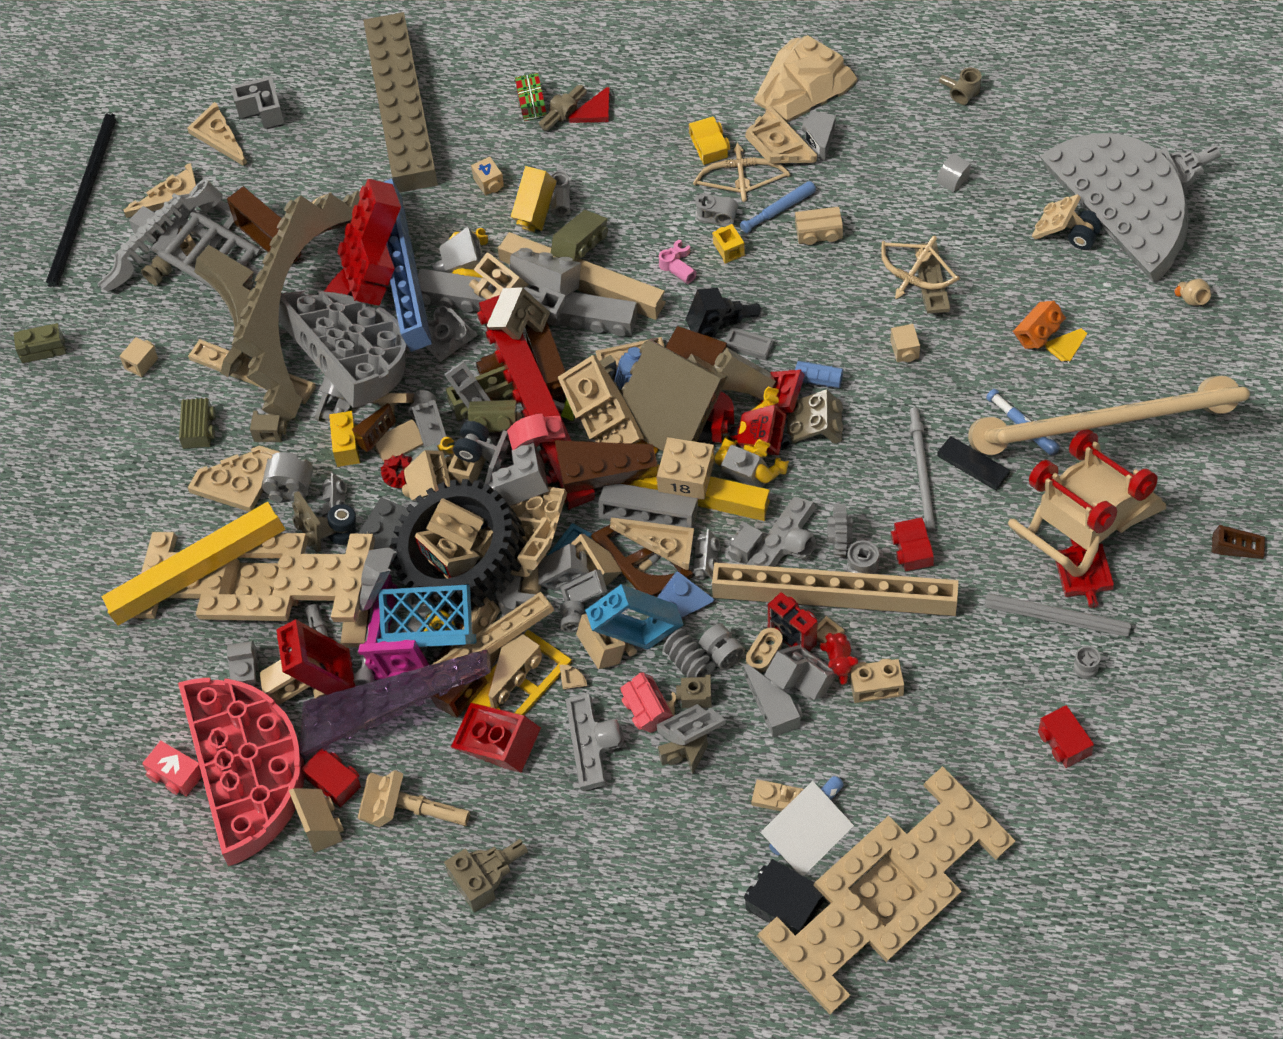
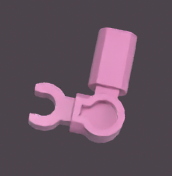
(670, 261)

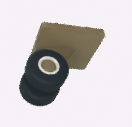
(337, 525)

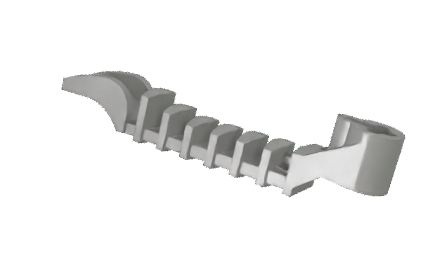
(203, 195)

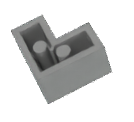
(256, 98)
(522, 479)
(800, 669)

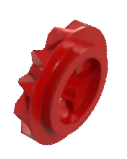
(389, 474)

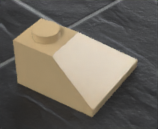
(597, 558)

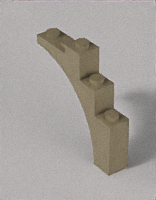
(233, 284)
(742, 374)

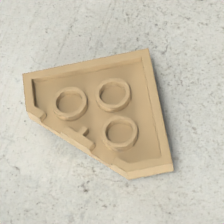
(235, 480)

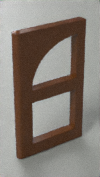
(641, 581)

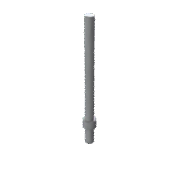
(916, 432)

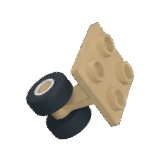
(1062, 215)

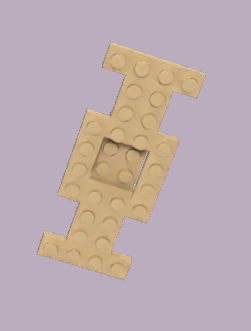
(272, 589)
(891, 898)

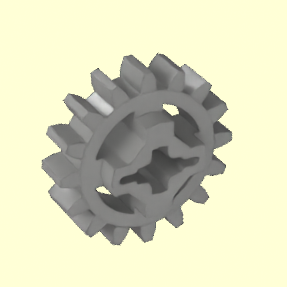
(839, 530)

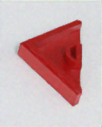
(594, 110)

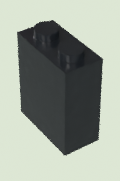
(783, 895)

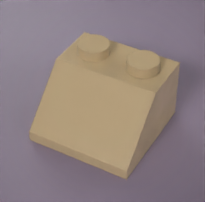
(317, 817)

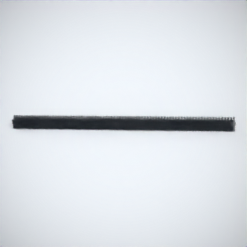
(80, 201)

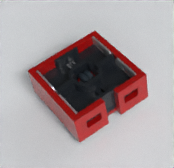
(794, 624)

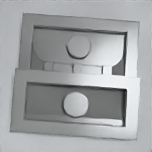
(690, 725)

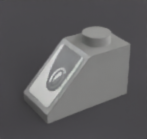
(819, 132)

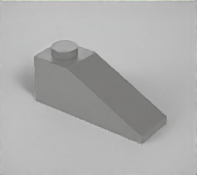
(774, 704)

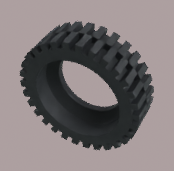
(493, 568)

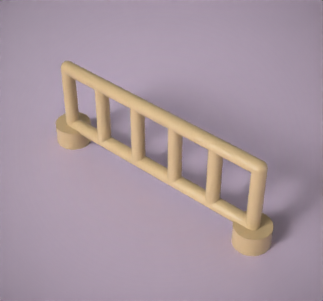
(1214, 395)

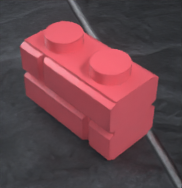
(645, 702)

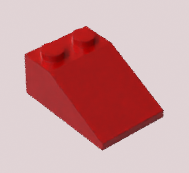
(496, 736)

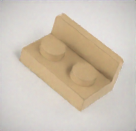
(455, 524)
(380, 798)

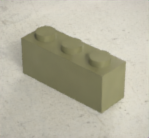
(579, 235)

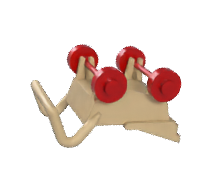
(1088, 500)

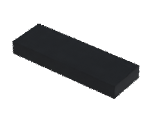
(973, 463)

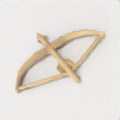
(742, 182)
(922, 256)

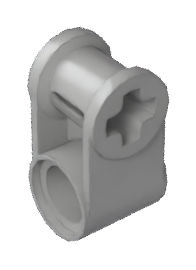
(717, 211)

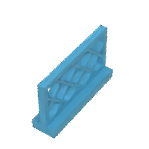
(432, 637)

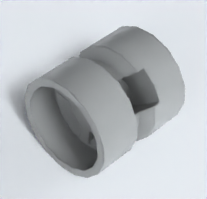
(863, 557)
(723, 648)

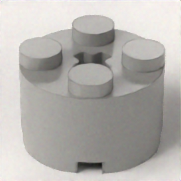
(285, 476)

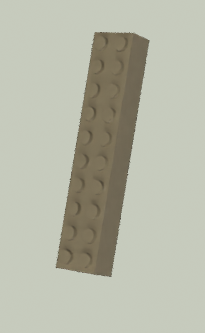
(400, 103)

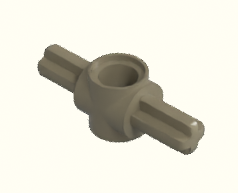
(562, 106)

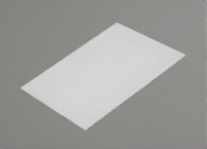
(807, 828)

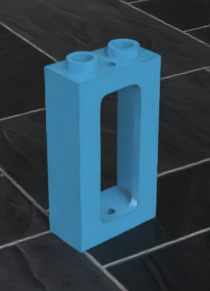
(607, 617)

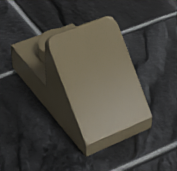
(692, 751)

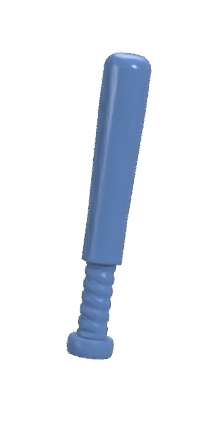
(782, 204)

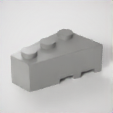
(546, 271)

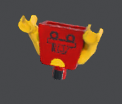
(761, 427)

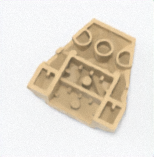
(803, 77)
(539, 520)

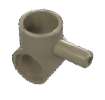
(965, 87)

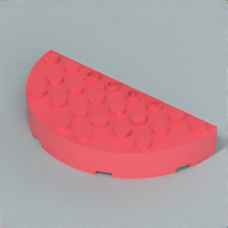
(245, 761)

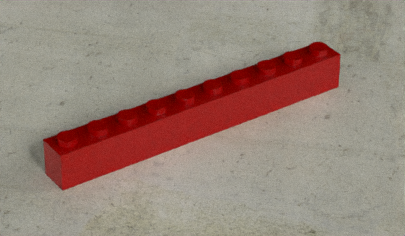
(530, 392)

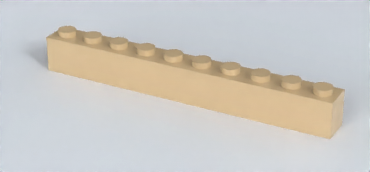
(836, 588)

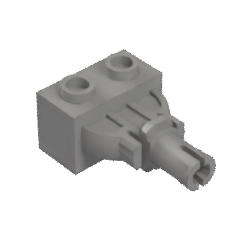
(1190, 164)

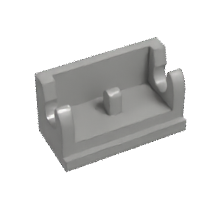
(429, 423)
(561, 567)

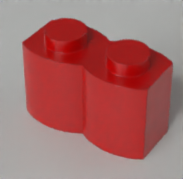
(913, 544)

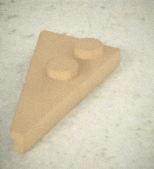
(215, 132)
(665, 540)

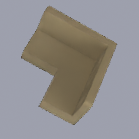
(515, 310)

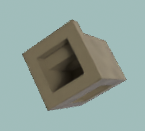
(267, 427)
(695, 691)

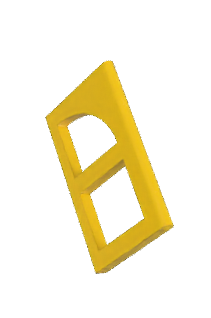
(527, 686)

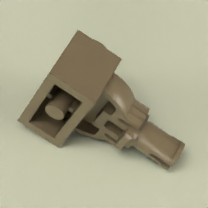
(482, 871)

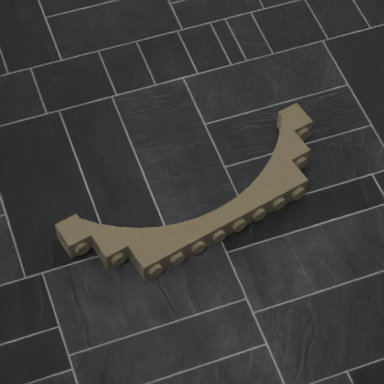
(259, 328)

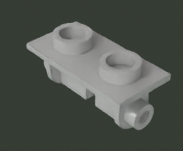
(333, 490)
(708, 547)

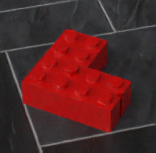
(365, 241)

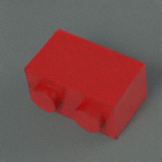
(1065, 736)
(331, 776)

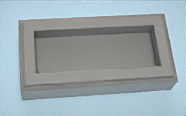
(749, 343)
(585, 587)

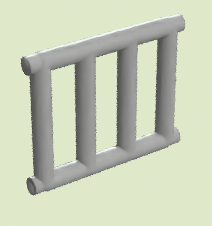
(214, 228)

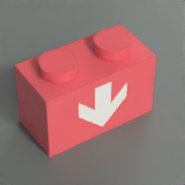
(172, 768)

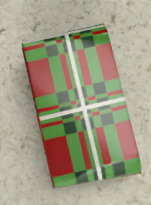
(530, 96)

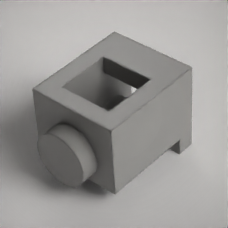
(745, 543)

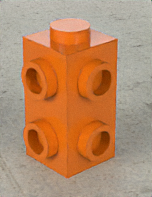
(1039, 325)

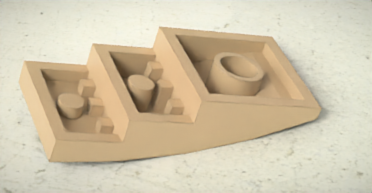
(599, 403)

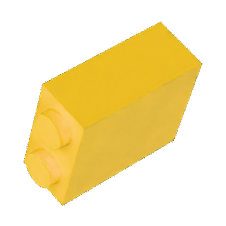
(533, 199)

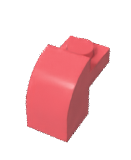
(536, 430)

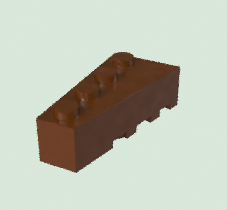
(603, 463)

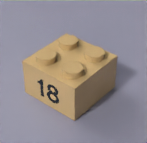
(685, 468)

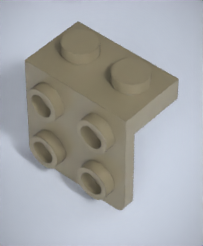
(816, 415)

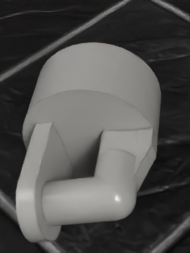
(328, 390)

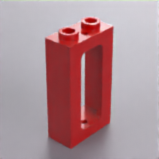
(309, 642)

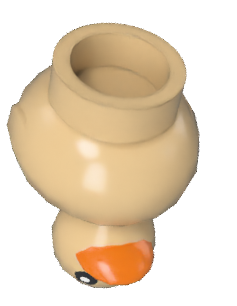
(1194, 292)

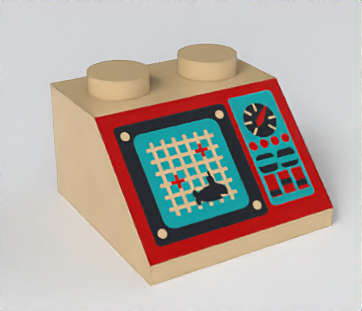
(446, 555)

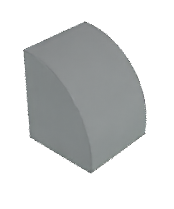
(953, 172)

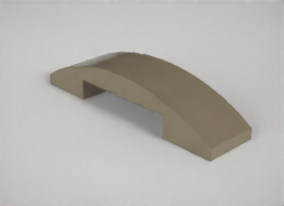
(930, 271)

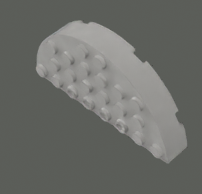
(1130, 192)
(348, 341)

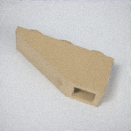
(514, 662)

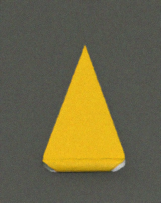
(1066, 345)

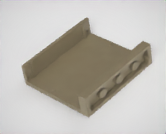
(670, 395)

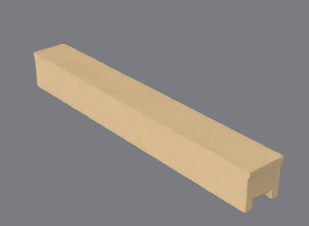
(596, 279)

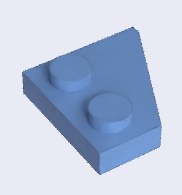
(684, 594)

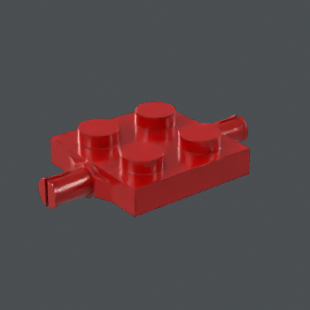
(1093, 581)

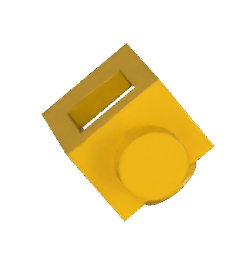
(728, 243)

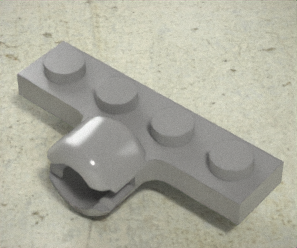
(787, 535)
(591, 740)

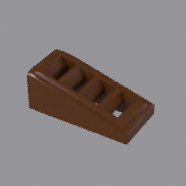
(370, 431)
(1226, 547)

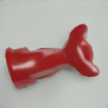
(839, 653)

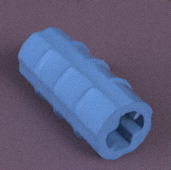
(821, 374)

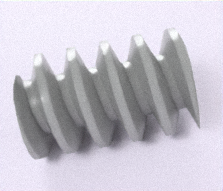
(686, 656)

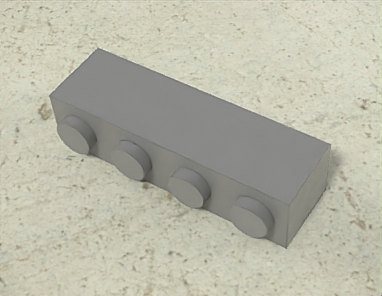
(647, 505)

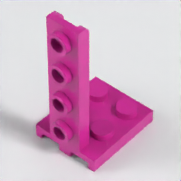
(385, 657)

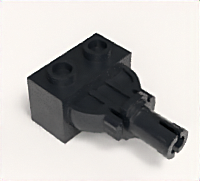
(712, 312)

